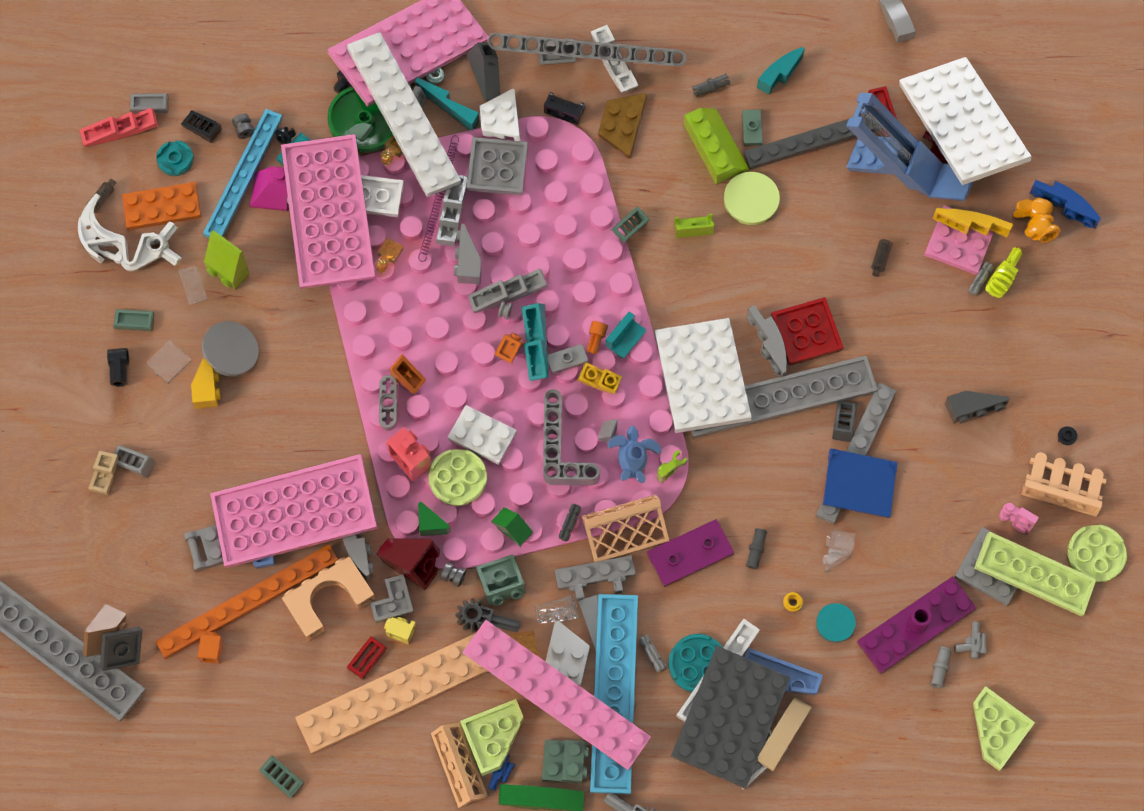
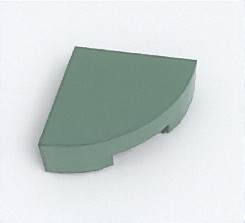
(361, 131)

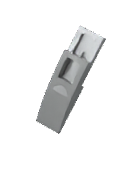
(773, 345)
(359, 552)

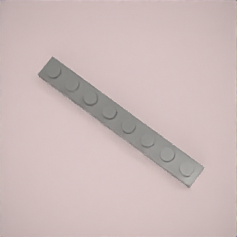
(863, 436)

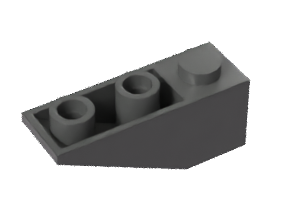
(486, 69)
(971, 404)

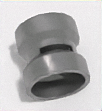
(243, 126)
(452, 574)

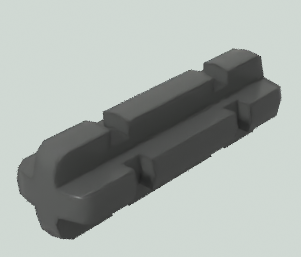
(569, 522)

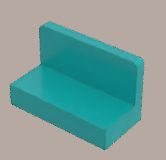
(625, 335)

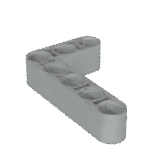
(549, 446)

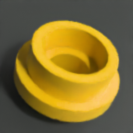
(792, 596)

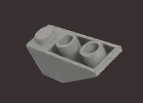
(469, 261)

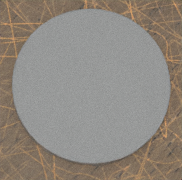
(230, 348)

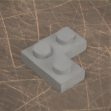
(398, 602)

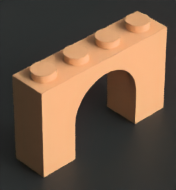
(342, 574)

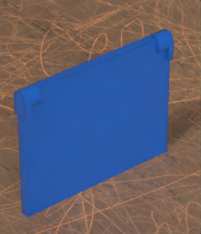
(859, 483)

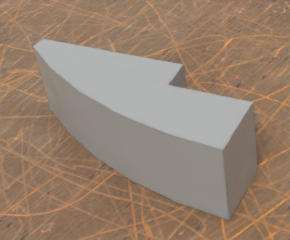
(898, 20)

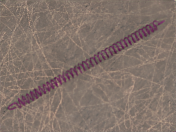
(436, 206)

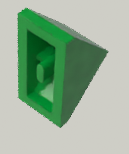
(430, 522)
(513, 526)

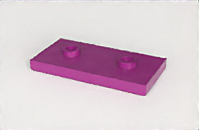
(690, 553)

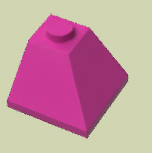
(270, 189)

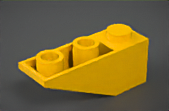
(204, 387)

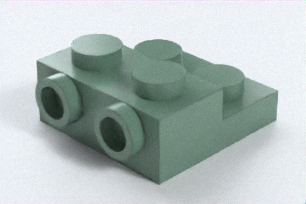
(501, 580)
(564, 761)

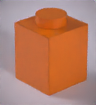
(210, 648)

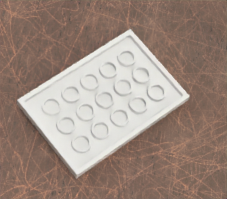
(702, 375)

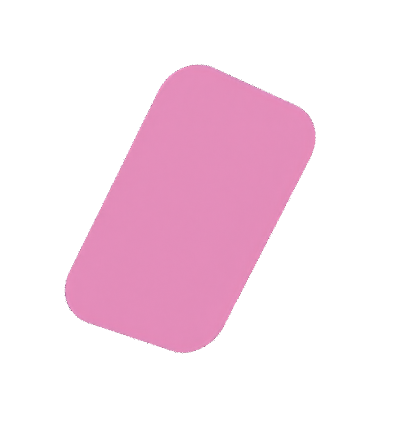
(426, 316)

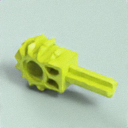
(1004, 274)

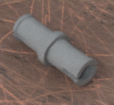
(940, 667)

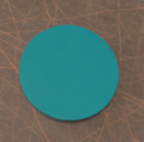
(690, 660)

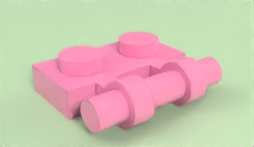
(1021, 518)

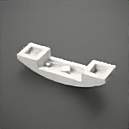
(617, 70)

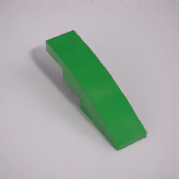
(540, 798)

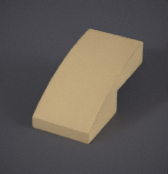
(104, 472)

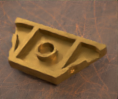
(622, 121)

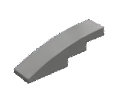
(452, 213)
(507, 291)

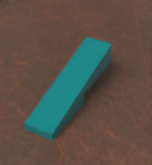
(441, 97)
(536, 339)

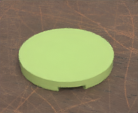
(751, 198)
(457, 477)
(1097, 552)

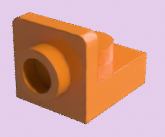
(509, 347)

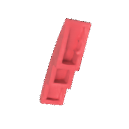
(119, 128)

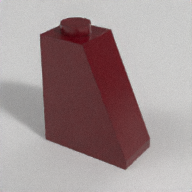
(412, 558)

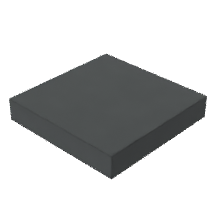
(120, 648)

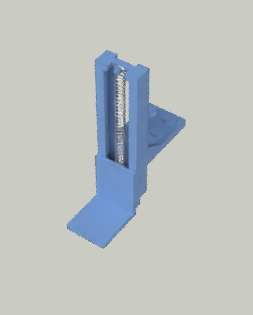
(899, 153)

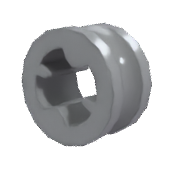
(505, 310)

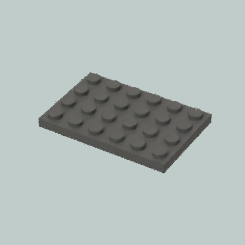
(730, 717)

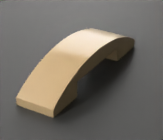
(783, 733)

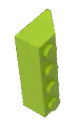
(714, 144)

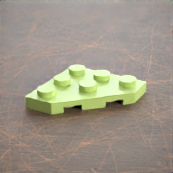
(999, 727)
(493, 734)

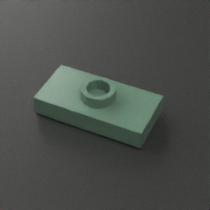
(752, 127)

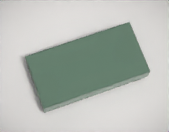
(133, 320)

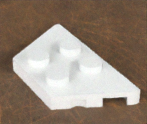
(500, 116)
(567, 653)

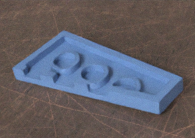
(801, 680)

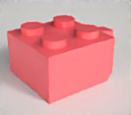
(409, 454)

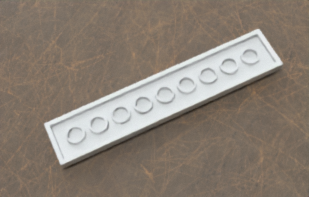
(403, 114)

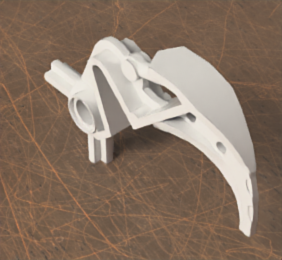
(144, 252)

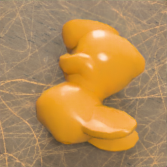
(1040, 225)

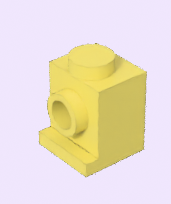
(400, 629)

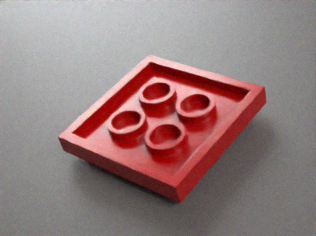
(808, 331)

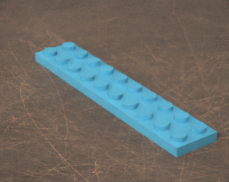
(614, 681)

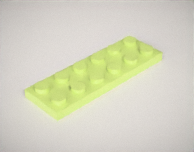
(1035, 574)

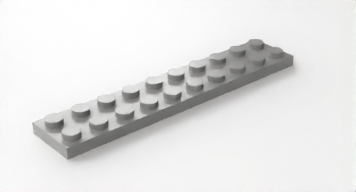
(804, 391)
(64, 655)

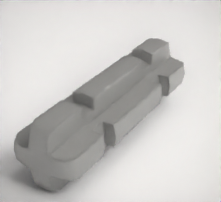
(980, 278)
(652, 653)

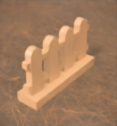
(1058, 494)

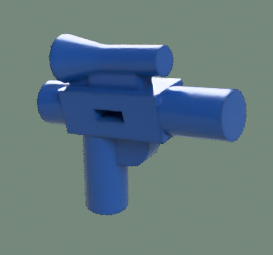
(503, 772)

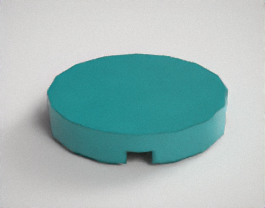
(174, 158)
(835, 622)

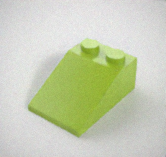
(225, 261)

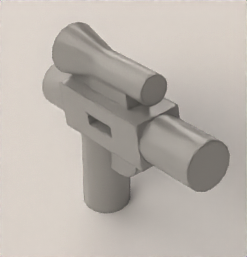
(974, 643)

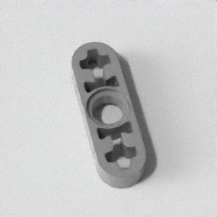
(393, 415)

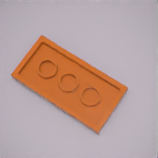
(161, 205)

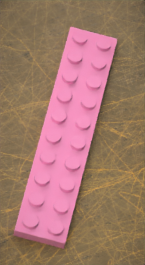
(556, 694)

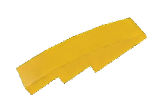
(964, 220)

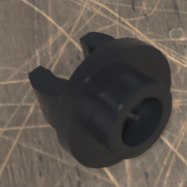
(284, 135)
(1067, 435)

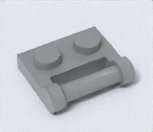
(211, 546)

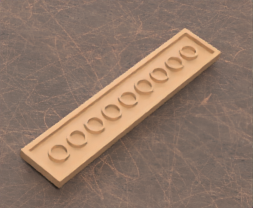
(388, 696)

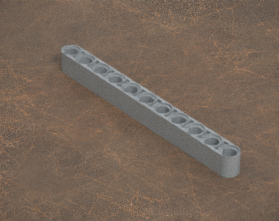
(595, 53)

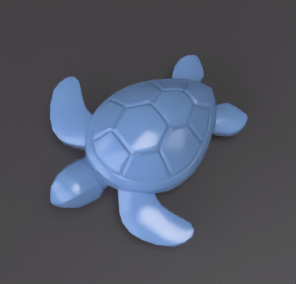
(633, 454)

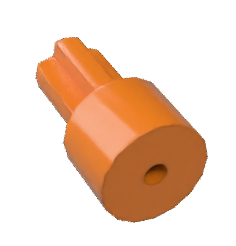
(597, 332)

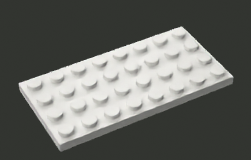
(964, 121)

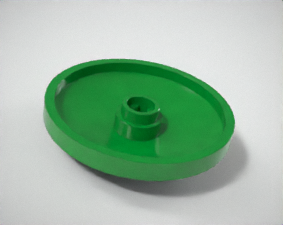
(348, 110)

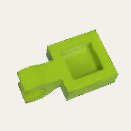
(667, 470)

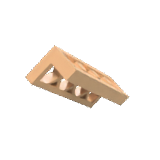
(455, 764)

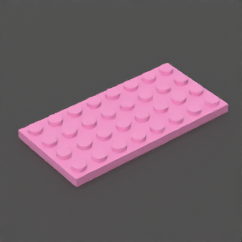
(419, 40)
(328, 211)
(293, 511)

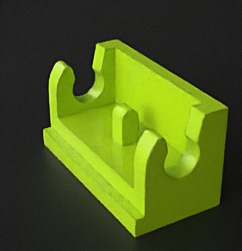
(694, 226)

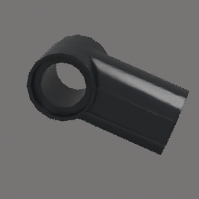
(118, 361)

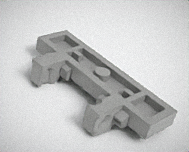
(579, 576)

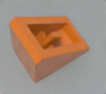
(407, 374)

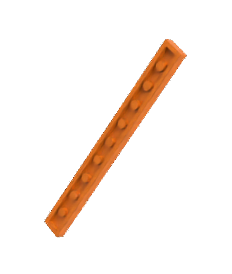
(246, 601)

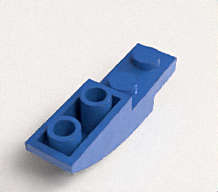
(1074, 205)

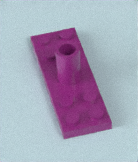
(904, 634)

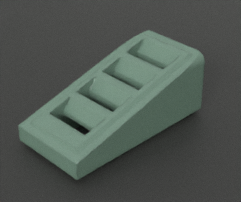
(639, 215)
(268, 764)

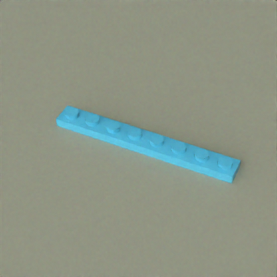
(244, 173)

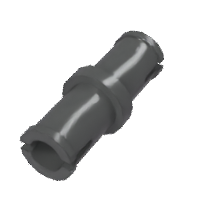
(711, 85)
(756, 548)

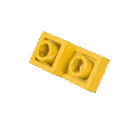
(599, 379)

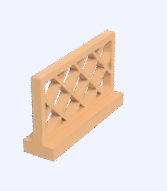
(619, 513)

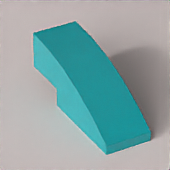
(780, 70)

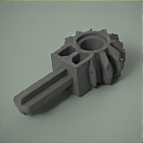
(483, 614)

